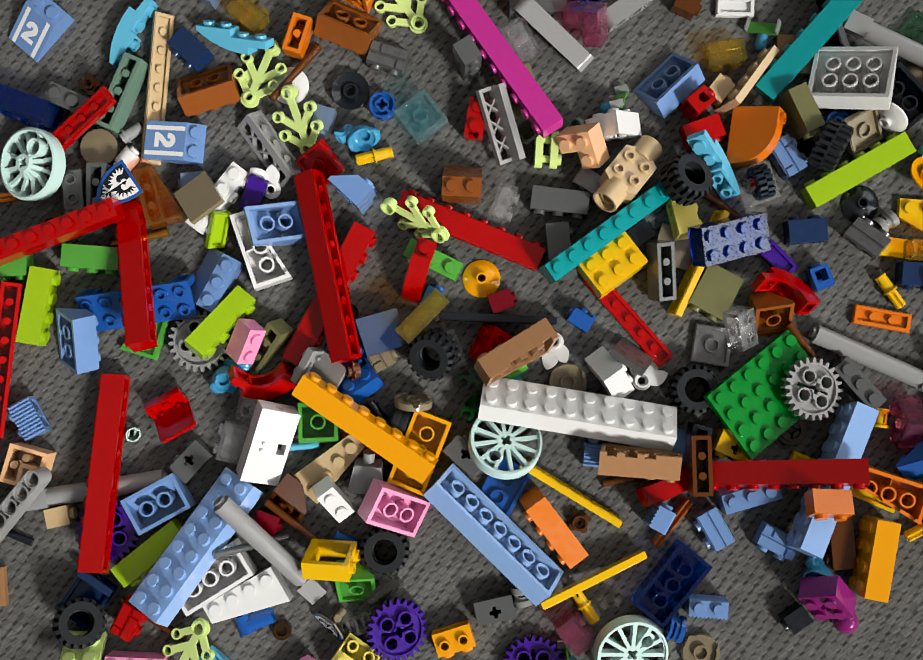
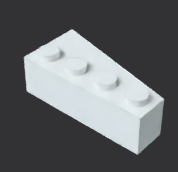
(261, 261)
(255, 593)

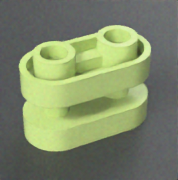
(553, 158)

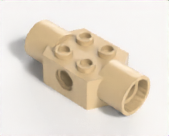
(627, 173)

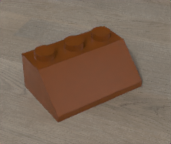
(347, 27)
(208, 90)

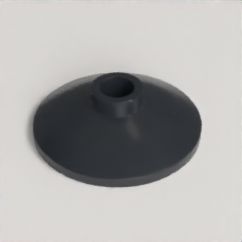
(346, 82)
(851, 203)

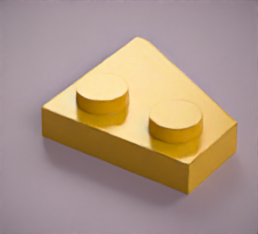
(911, 212)

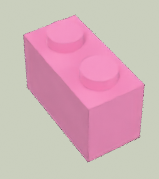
(245, 341)

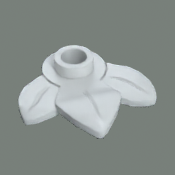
(272, 175)
(557, 352)
(652, 377)

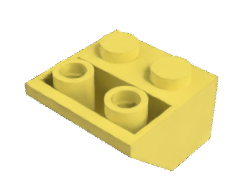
(354, 649)

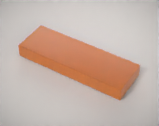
(881, 318)

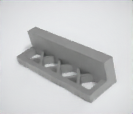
(504, 123)
(271, 145)

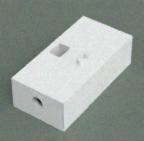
(267, 443)

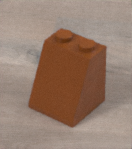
(461, 184)

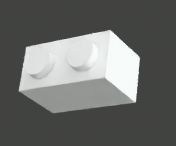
(333, 499)

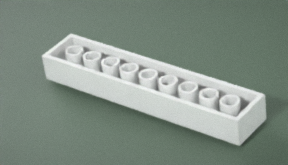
(579, 413)

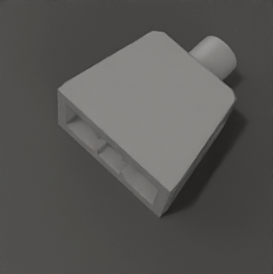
(364, 471)

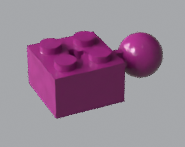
(830, 599)

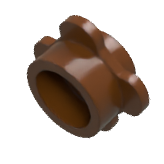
(95, 84)
(354, 370)
(579, 527)

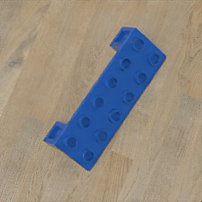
(170, 300)

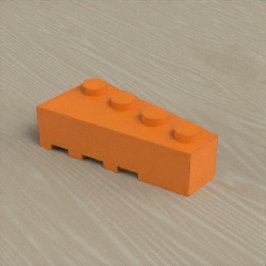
(897, 492)
(552, 527)

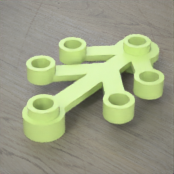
(404, 6)
(259, 77)
(299, 123)
(434, 230)
(189, 648)

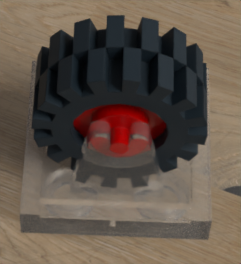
(756, 185)

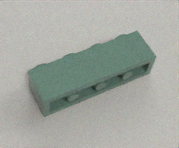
(124, 89)

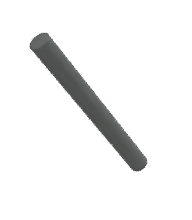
(244, 547)

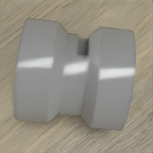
(886, 221)
(520, 599)

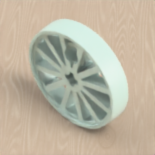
(31, 164)
(497, 448)
(633, 646)

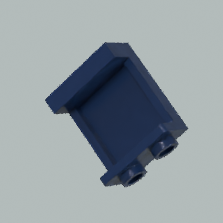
(378, 334)
(90, 586)

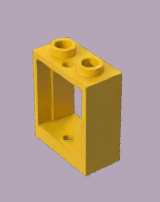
(330, 571)

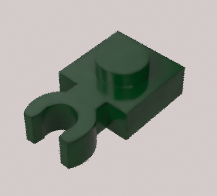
(473, 376)
(472, 406)

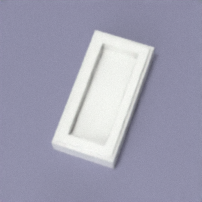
(734, 8)

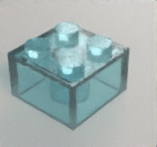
(421, 117)

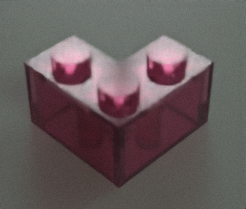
(589, 17)
(909, 421)
(573, 632)

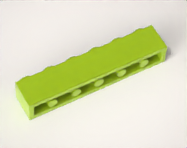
(860, 169)

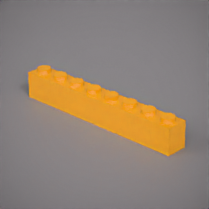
(365, 426)

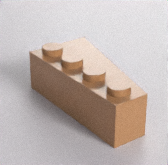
(516, 352)
(639, 462)

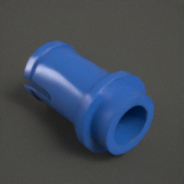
(342, 536)

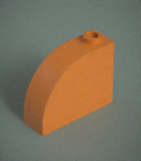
(754, 134)

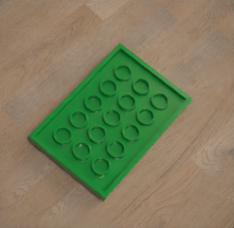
(751, 397)

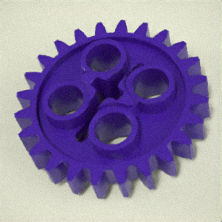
(129, 532)
(538, 644)
(400, 646)

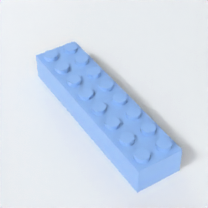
(845, 441)
(494, 534)
(191, 551)

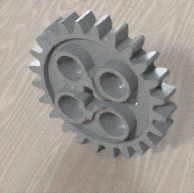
(181, 333)
(807, 405)

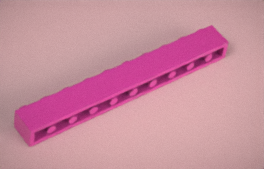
(506, 65)

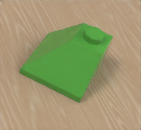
(359, 586)

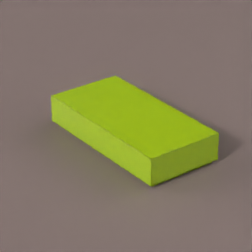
(217, 229)

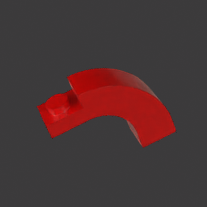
(418, 270)
(787, 286)
(262, 386)
(659, 490)

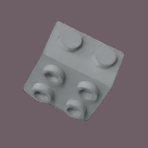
(318, 361)

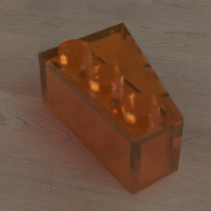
(157, 200)

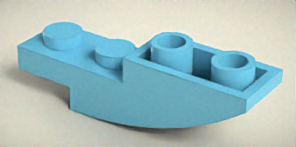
(131, 23)
(229, 37)
(711, 151)

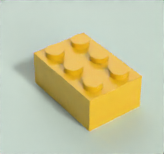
(612, 265)

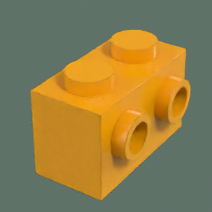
(453, 639)

